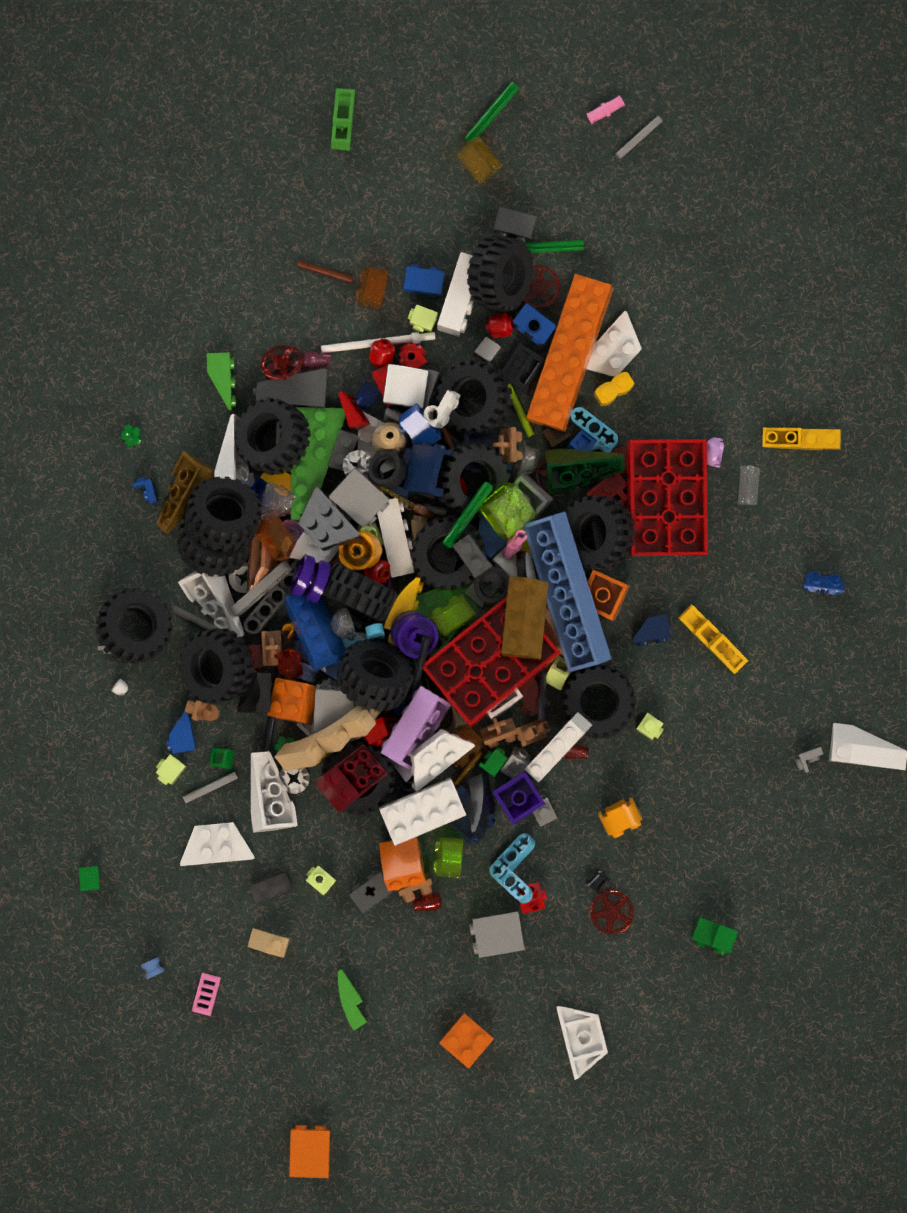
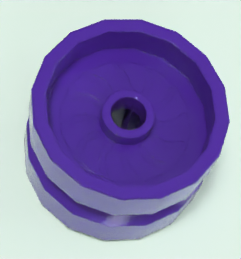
(310, 578)
(408, 633)

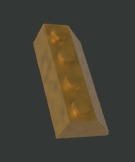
(525, 618)

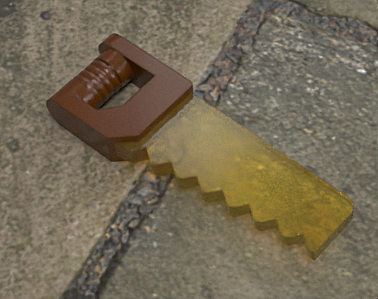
(411, 505)

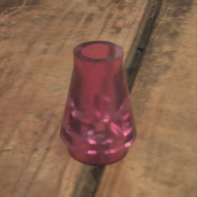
(315, 359)

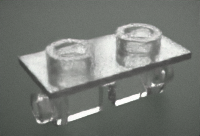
(748, 485)

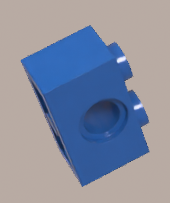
(545, 329)

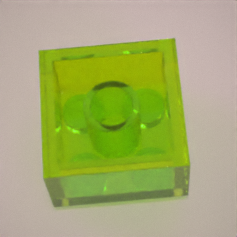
(507, 510)
(452, 616)
(449, 857)

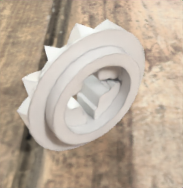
(355, 456)
(235, 581)
(295, 788)

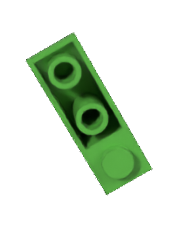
(219, 370)

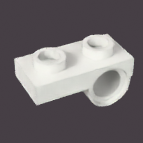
(448, 403)

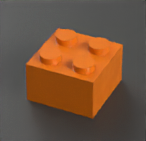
(607, 594)
(293, 701)
(466, 1040)

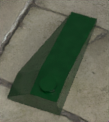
(577, 467)

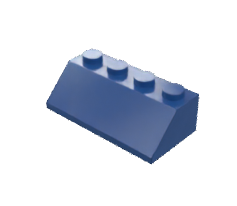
(315, 631)

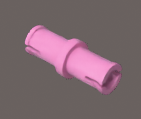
(605, 109)
(514, 544)

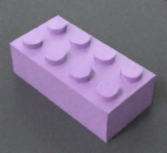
(416, 726)

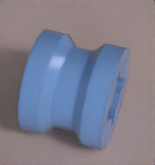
(308, 673)
(152, 968)

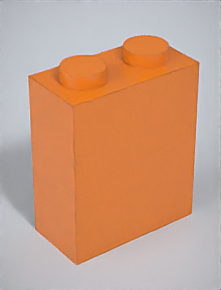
(402, 864)
(309, 1152)

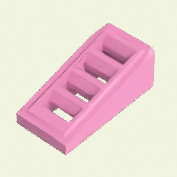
(205, 1011)

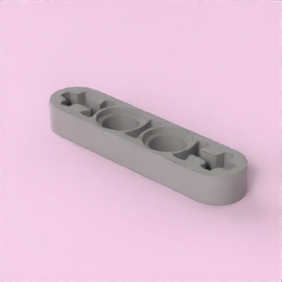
(261, 588)

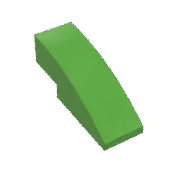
(343, 119)
(350, 1000)

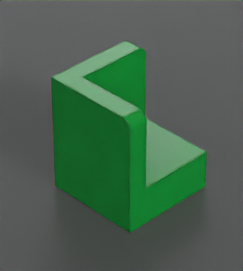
(89, 878)

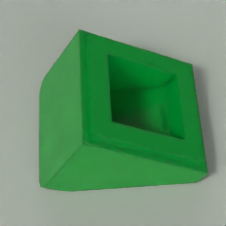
(221, 758)

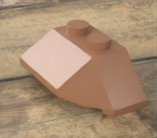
(259, 563)

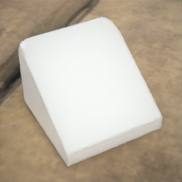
(487, 349)

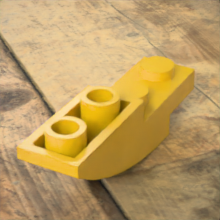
(801, 438)
(405, 602)

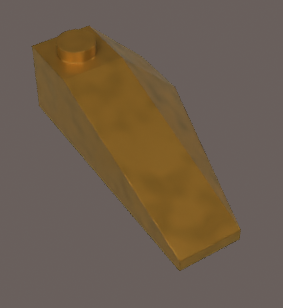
(189, 473)

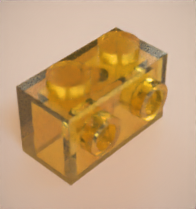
(479, 160)

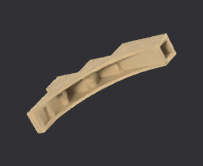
(333, 738)

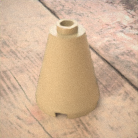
(397, 444)

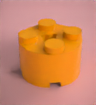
(370, 549)
(620, 817)

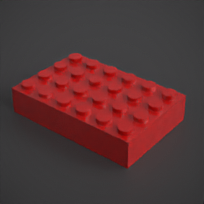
(668, 496)
(474, 671)

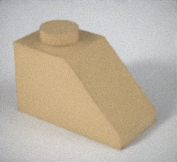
(268, 943)

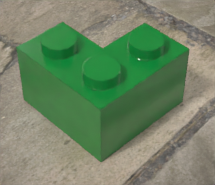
(714, 935)

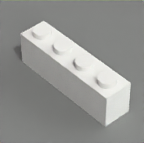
(395, 539)
(558, 747)

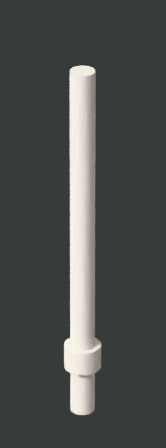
(416, 337)

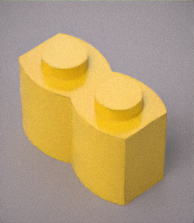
(619, 386)

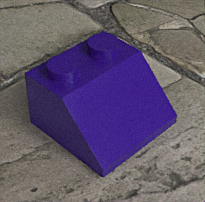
(519, 798)

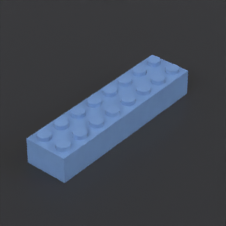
(568, 592)

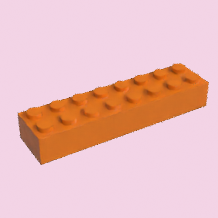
(569, 353)

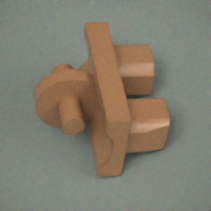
(507, 445)
(270, 645)
(202, 710)
(499, 730)
(532, 732)
(407, 892)

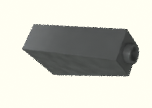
(299, 390)

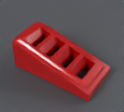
(354, 415)

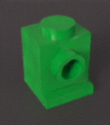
(494, 761)

